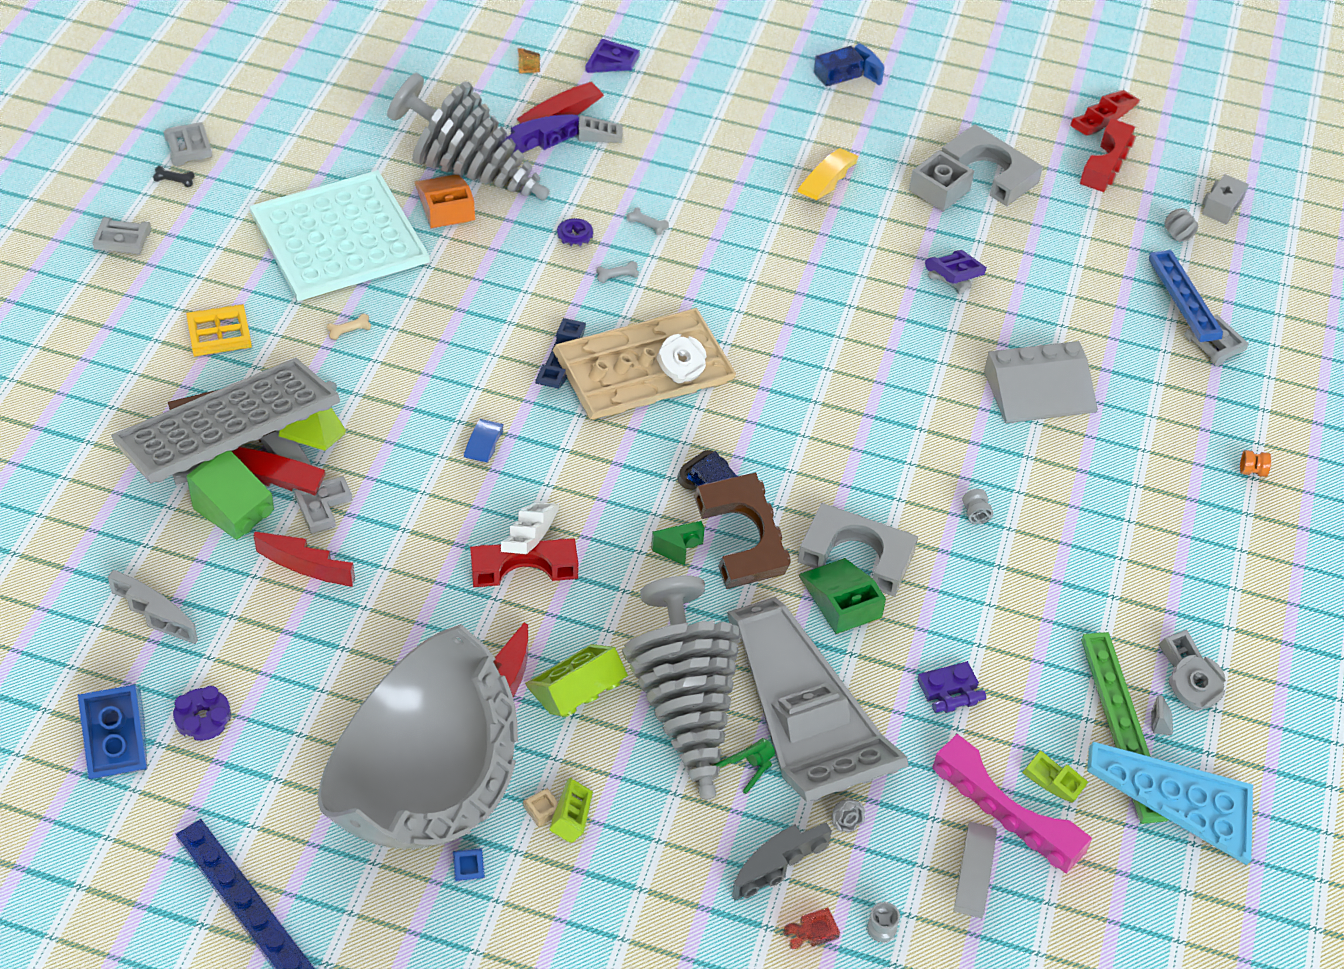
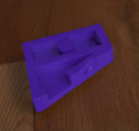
(612, 57)

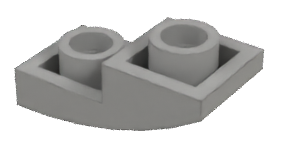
(284, 447)

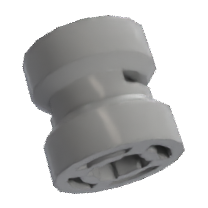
(977, 505)
(883, 915)

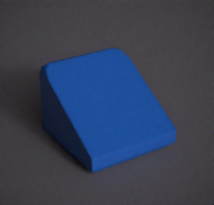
(468, 864)

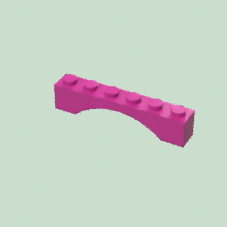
(1053, 838)

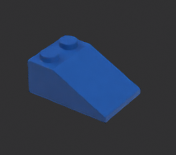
(113, 731)

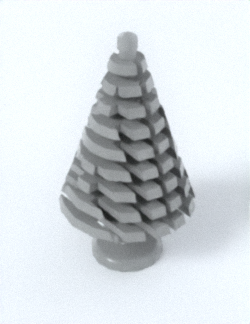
(465, 138)
(687, 676)

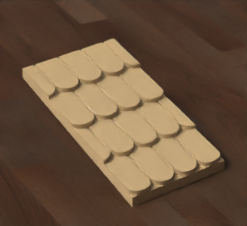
(621, 365)

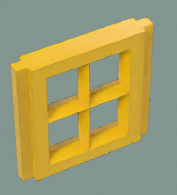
(220, 345)

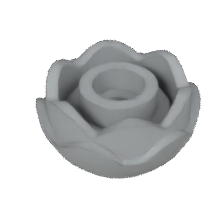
(848, 815)

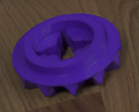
(579, 226)

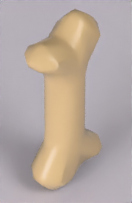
(360, 323)

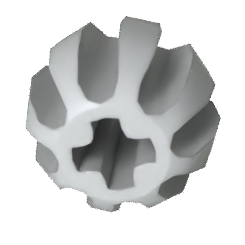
(1181, 225)

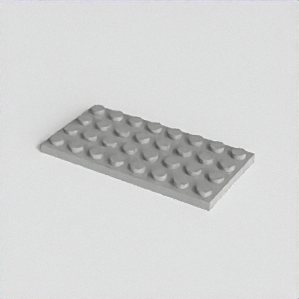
(224, 420)

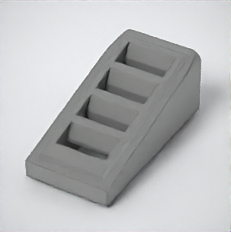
(598, 130)
(1183, 638)

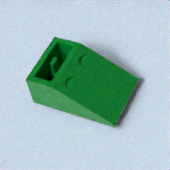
(844, 594)

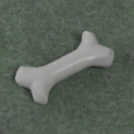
(637, 216)
(629, 269)
(960, 286)

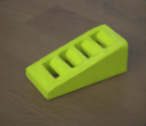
(568, 819)

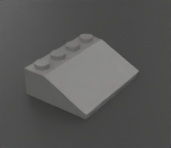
(1041, 382)

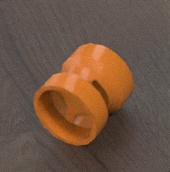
(1255, 463)

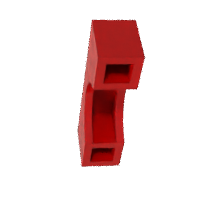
(1101, 169)
(554, 557)

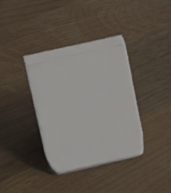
(1161, 717)

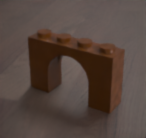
(747, 497)

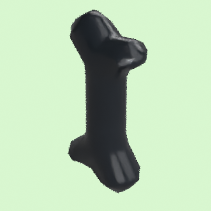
(186, 178)

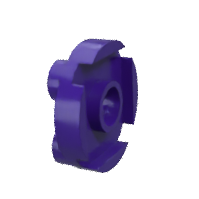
(197, 700)

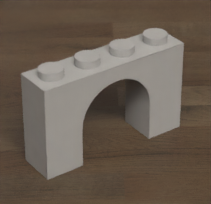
(979, 145)
(836, 526)

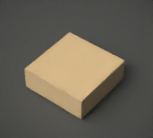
(541, 807)

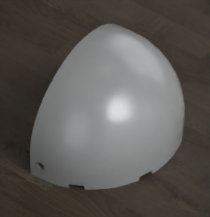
(425, 748)

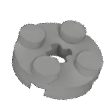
(1185, 689)

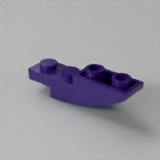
(544, 132)

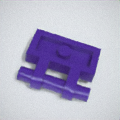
(949, 681)

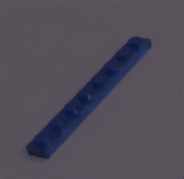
(241, 898)

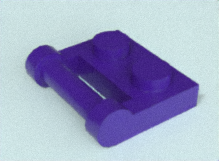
(956, 266)

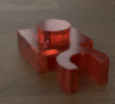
(816, 927)

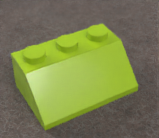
(578, 679)

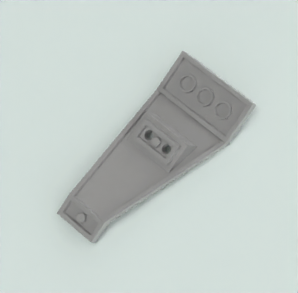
(811, 716)

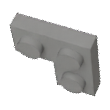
(317, 508)

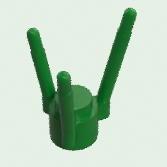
(756, 754)

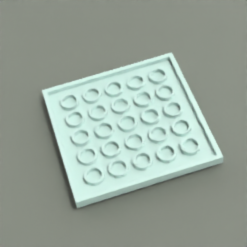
(338, 235)

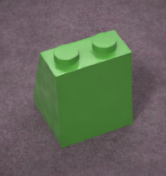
(229, 494)

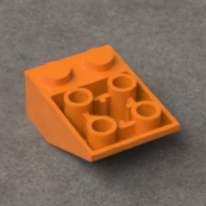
(446, 200)

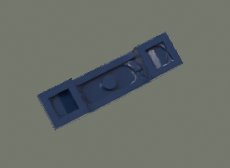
(552, 373)

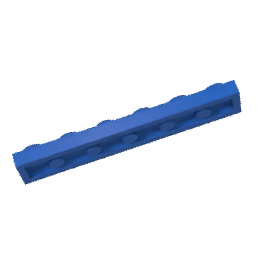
(1185, 296)

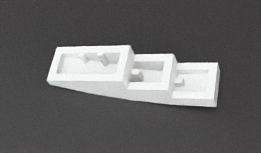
(531, 527)

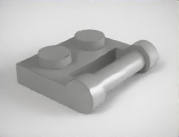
(195, 142)
(121, 236)
(1229, 345)

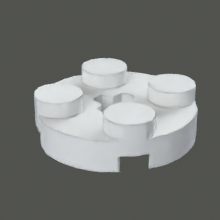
(679, 370)

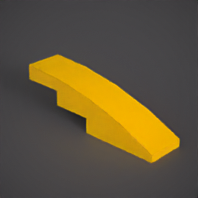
(827, 173)

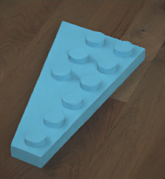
(1196, 800)

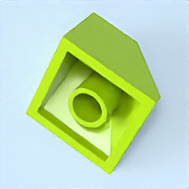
(318, 430)

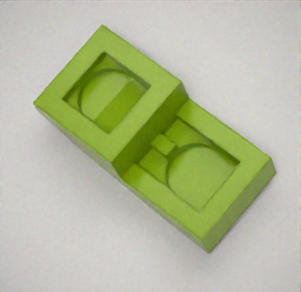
(1057, 780)

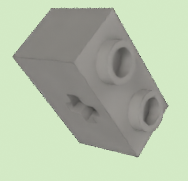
(1224, 198)

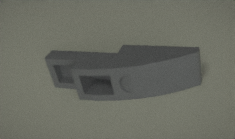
(770, 860)

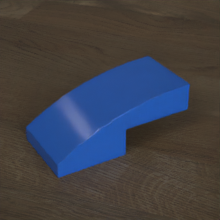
(872, 65)
(483, 440)

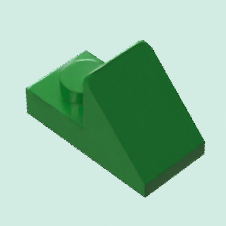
(674, 540)

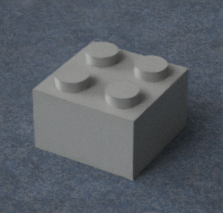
(941, 180)

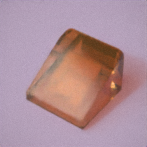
(528, 61)

